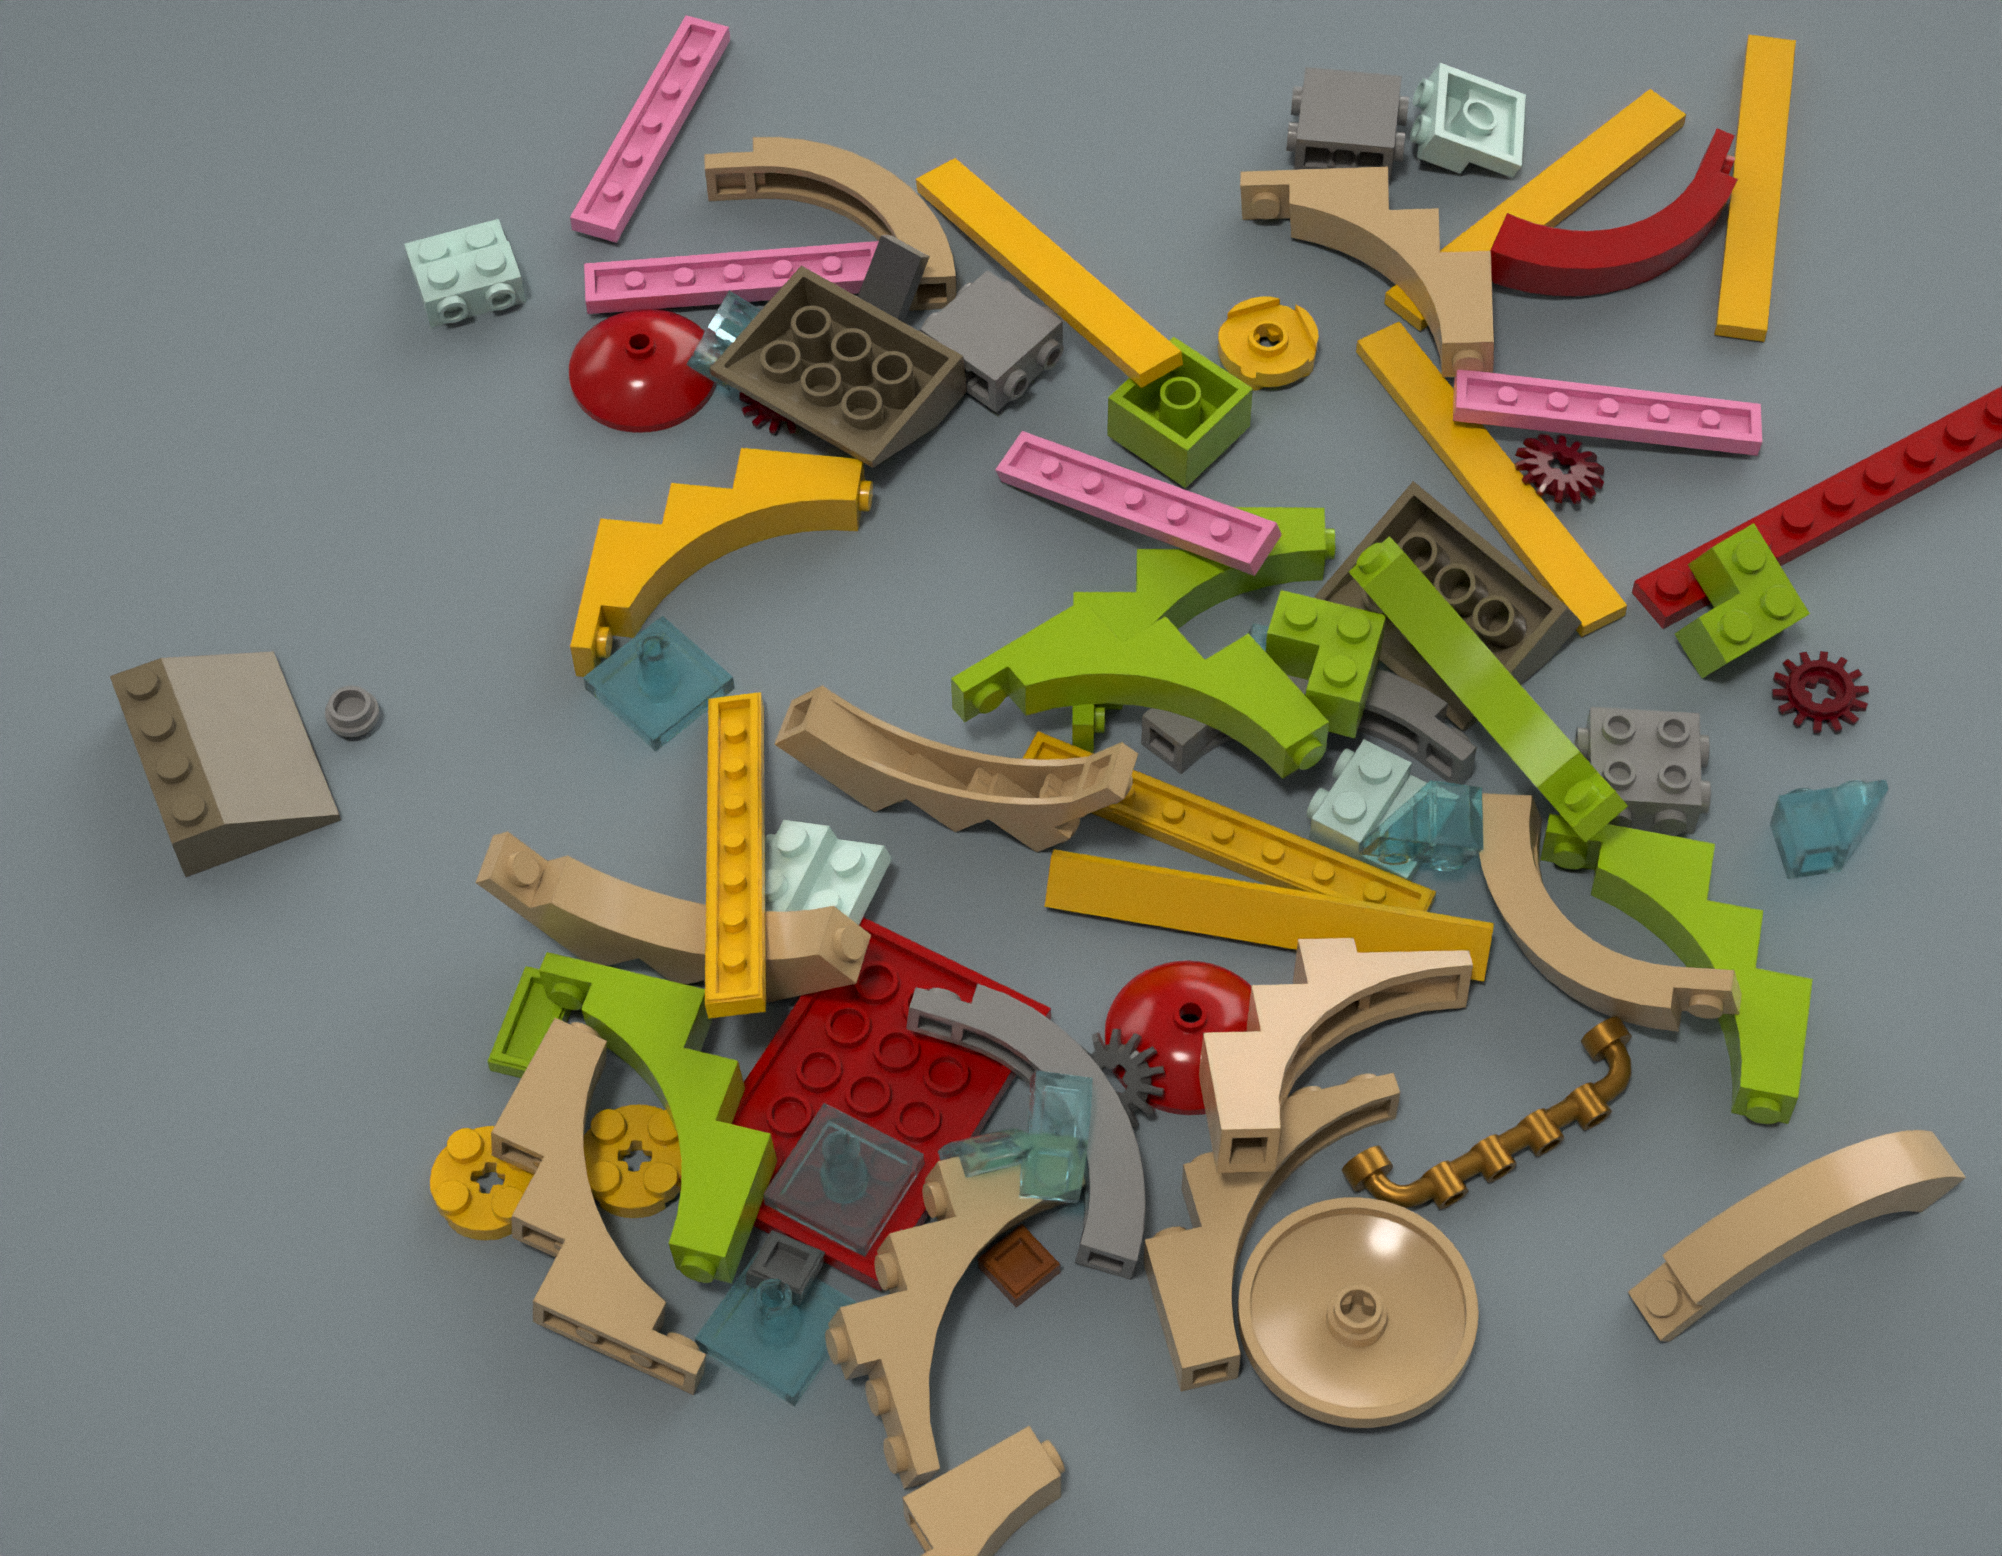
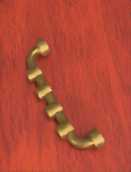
(1493, 1154)

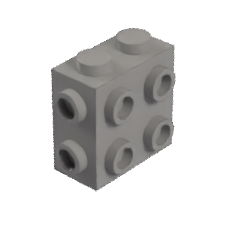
(1347, 120)
(1001, 337)
(1651, 764)

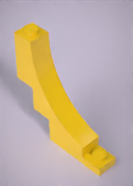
(644, 562)

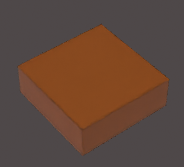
(1019, 1265)

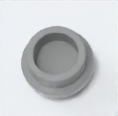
(351, 711)

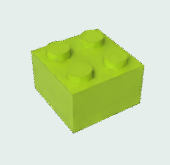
(1181, 417)

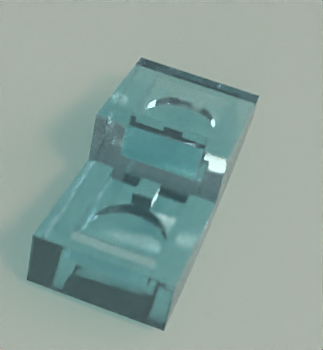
(726, 325)
(1060, 1134)
(989, 1151)

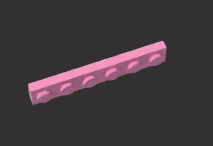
(650, 129)
(708, 277)
(1607, 412)
(1139, 503)

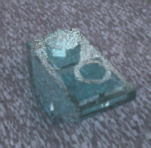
(1824, 826)
(1434, 827)

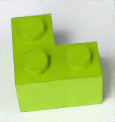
(1748, 597)
(1332, 649)

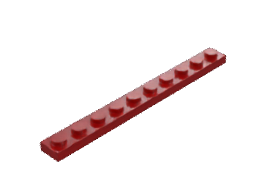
(1840, 501)

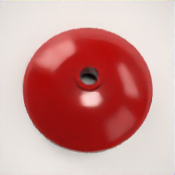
(640, 387)
(1154, 1008)

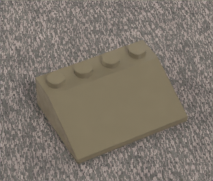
(843, 369)
(1487, 590)
(224, 754)

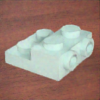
(1468, 122)
(465, 273)
(1366, 793)
(816, 870)

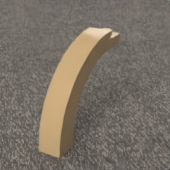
(845, 185)
(1566, 956)
(1800, 1208)

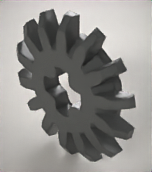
(1137, 1074)

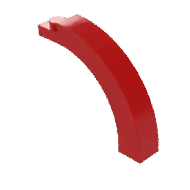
(1618, 258)

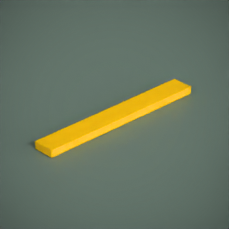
(1567, 181)
(1756, 196)
(1050, 273)
(1491, 479)
(1242, 841)
(735, 857)
(1252, 909)

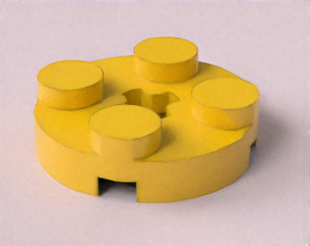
(1263, 365)
(618, 1134)
(460, 1196)

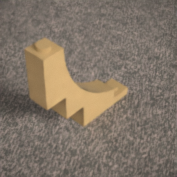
(1352, 214)
(620, 922)
(590, 1286)
(985, 1498)

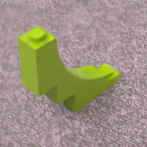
(1187, 584)
(1083, 662)
(1487, 689)
(1666, 889)
(660, 1034)

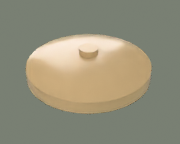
(1357, 1312)

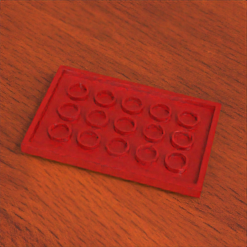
(858, 1056)

